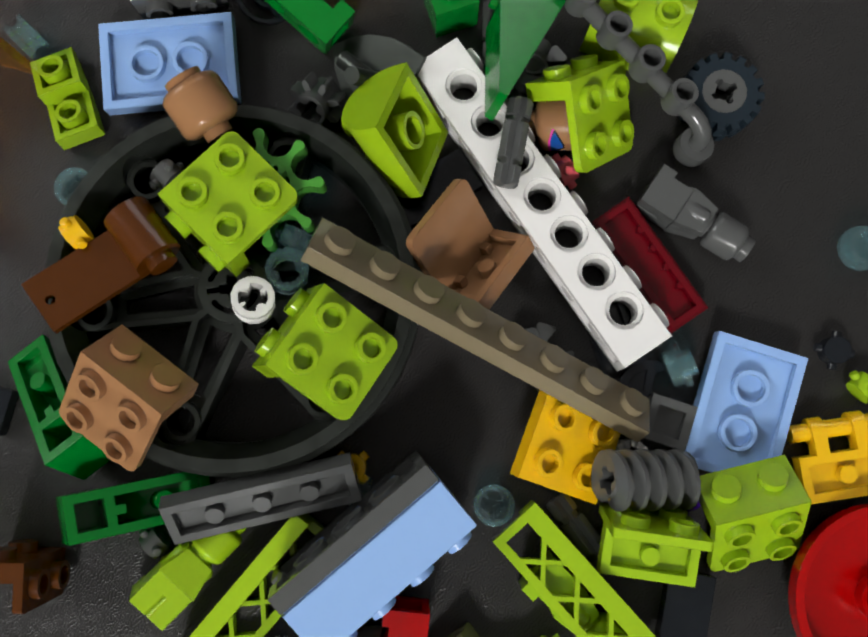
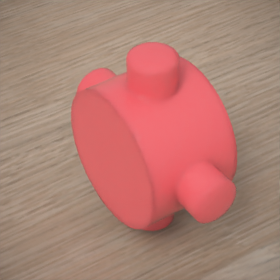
(567, 170)

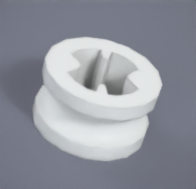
(243, 289)

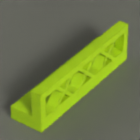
(581, 570)
(255, 576)

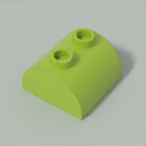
(654, 23)
(396, 128)

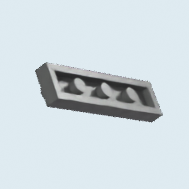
(260, 498)

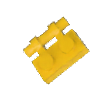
(836, 473)

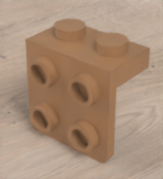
(464, 249)
(123, 395)

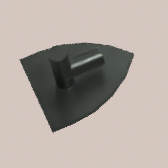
(366, 55)

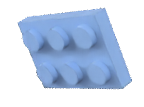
(148, 53)
(743, 402)

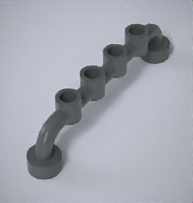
(645, 66)

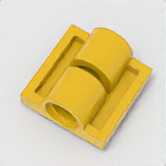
(561, 448)

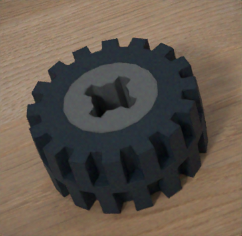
(739, 104)

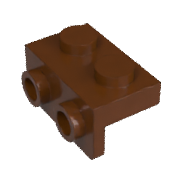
(34, 571)

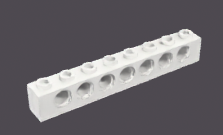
(458, 68)

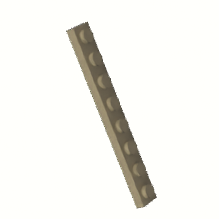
(476, 329)

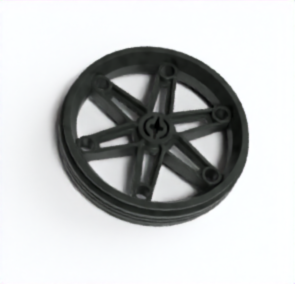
(126, 173)

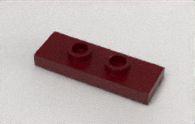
(655, 267)

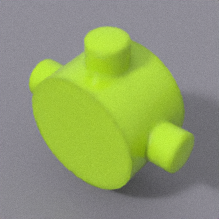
(858, 385)

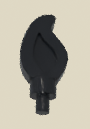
(642, 376)

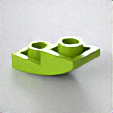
(68, 98)

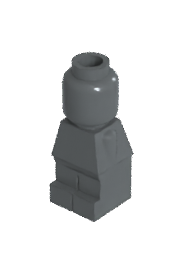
(691, 214)

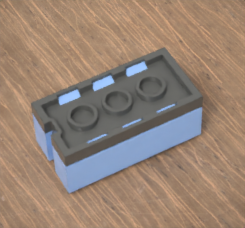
(370, 553)

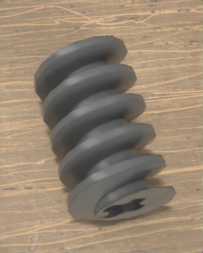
(646, 479)

